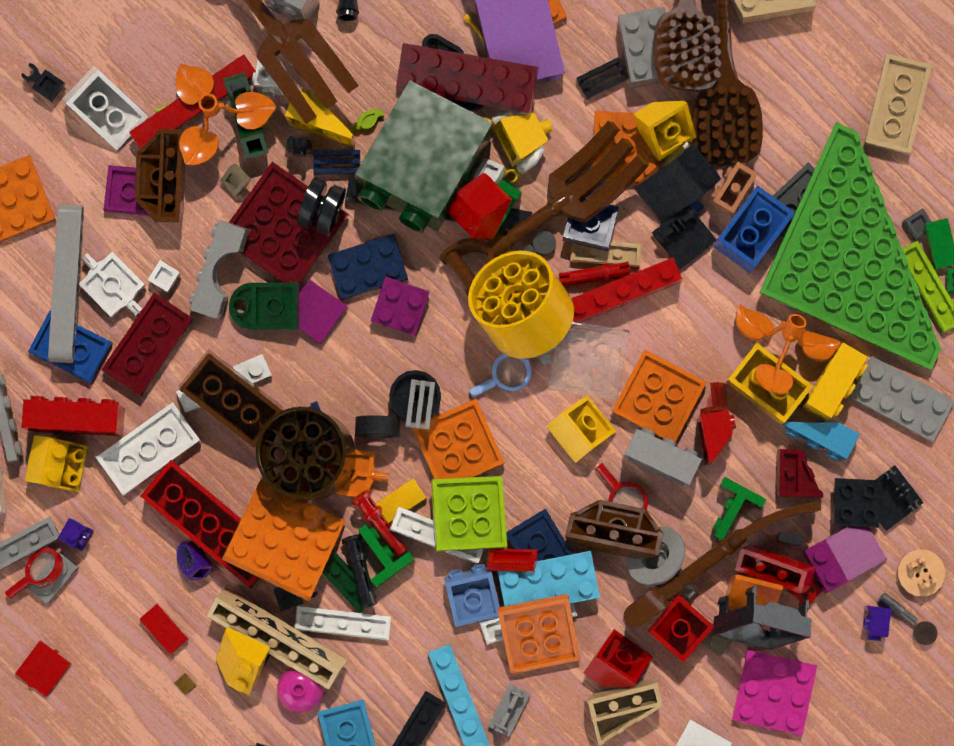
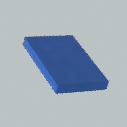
(89, 351)

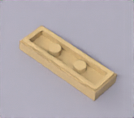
(617, 253)

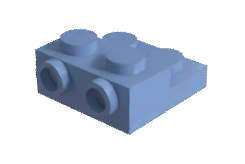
(472, 595)

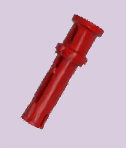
(373, 514)

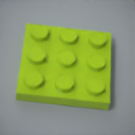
(469, 513)

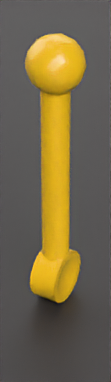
(468, 19)

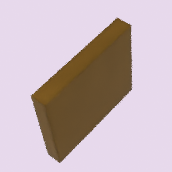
(185, 683)

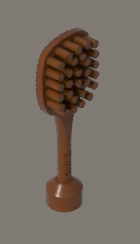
(686, 48)
(728, 113)

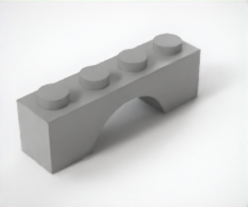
(209, 297)

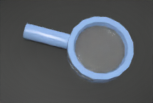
(508, 374)

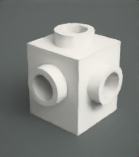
(264, 83)

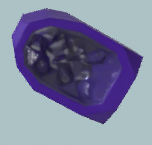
(193, 561)

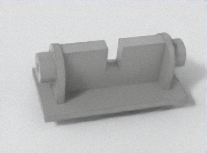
(509, 710)

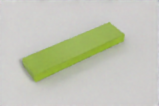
(930, 287)

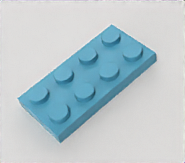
(552, 577)

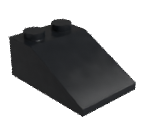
(677, 181)

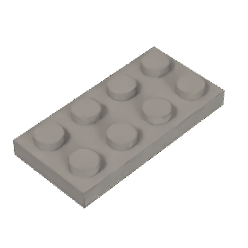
(902, 399)

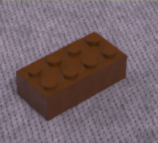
(229, 397)

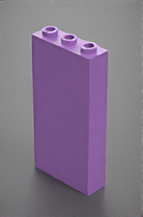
(521, 34)

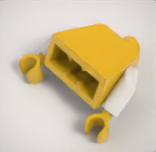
(521, 138)

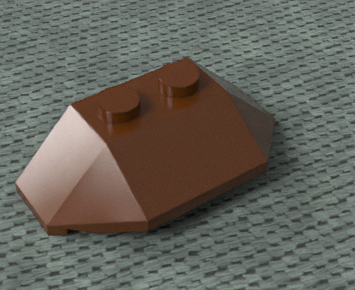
(161, 176)
(615, 530)

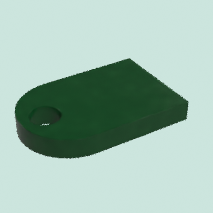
(268, 306)

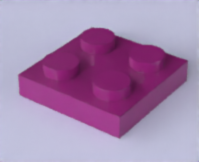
(400, 306)

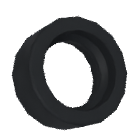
(377, 426)

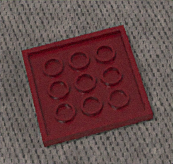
(274, 237)

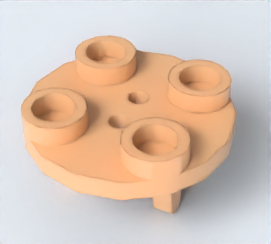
(927, 582)

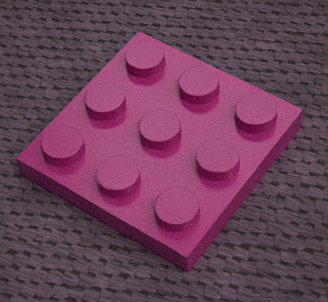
(774, 692)

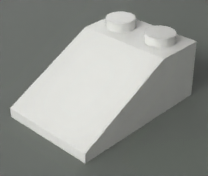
(104, 107)

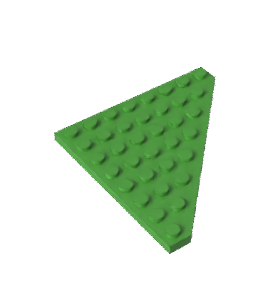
(846, 260)

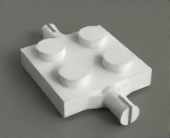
(112, 284)

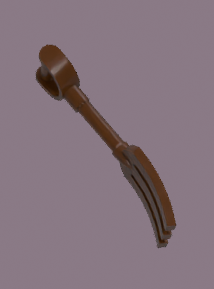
(283, 39)
(564, 199)
(659, 598)

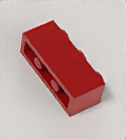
(775, 568)

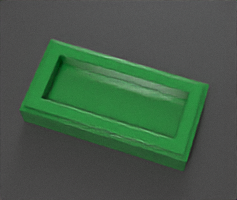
(940, 243)

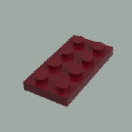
(147, 344)

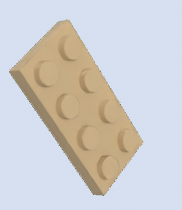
(897, 104)

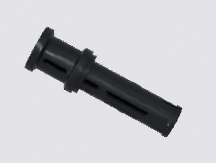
(358, 559)

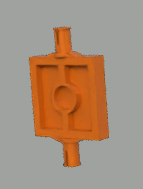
(362, 475)

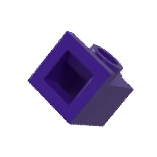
(75, 534)
(877, 622)

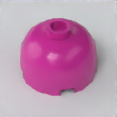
(298, 691)

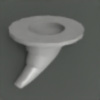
(664, 567)

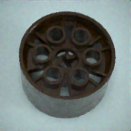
(342, 453)

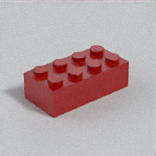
(73, 417)

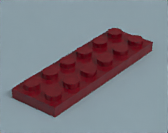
(469, 77)

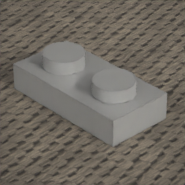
(49, 592)

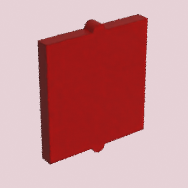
(43, 668)

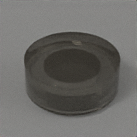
(925, 633)

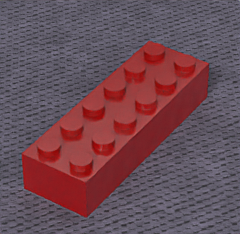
(196, 514)

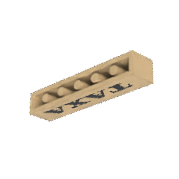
(284, 640)

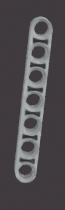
(66, 283)

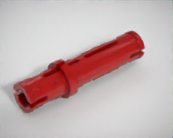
(593, 274)

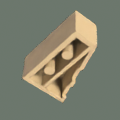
(760, 10)
(621, 707)

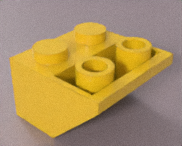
(56, 463)

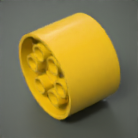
(530, 319)

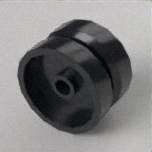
(321, 207)
(400, 393)

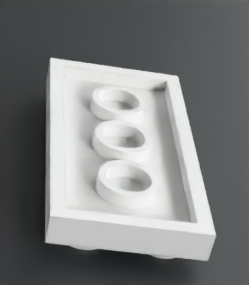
(148, 449)

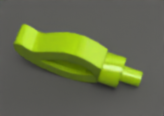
(367, 120)

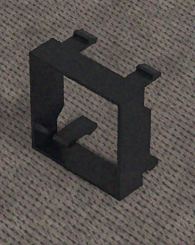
(743, 624)

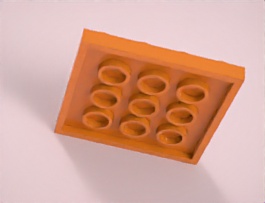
(284, 540)

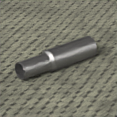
(897, 608)

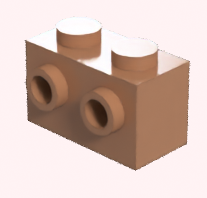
(734, 189)

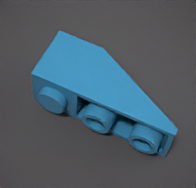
(831, 437)

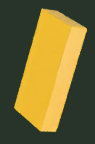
(405, 497)

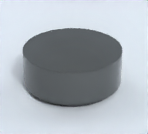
(544, 243)

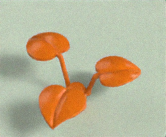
(194, 87)
(815, 346)

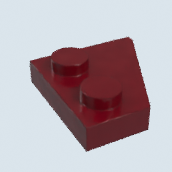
(795, 475)

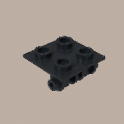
(684, 236)
(895, 498)
(856, 502)

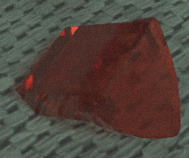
(719, 398)

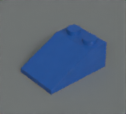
(753, 229)

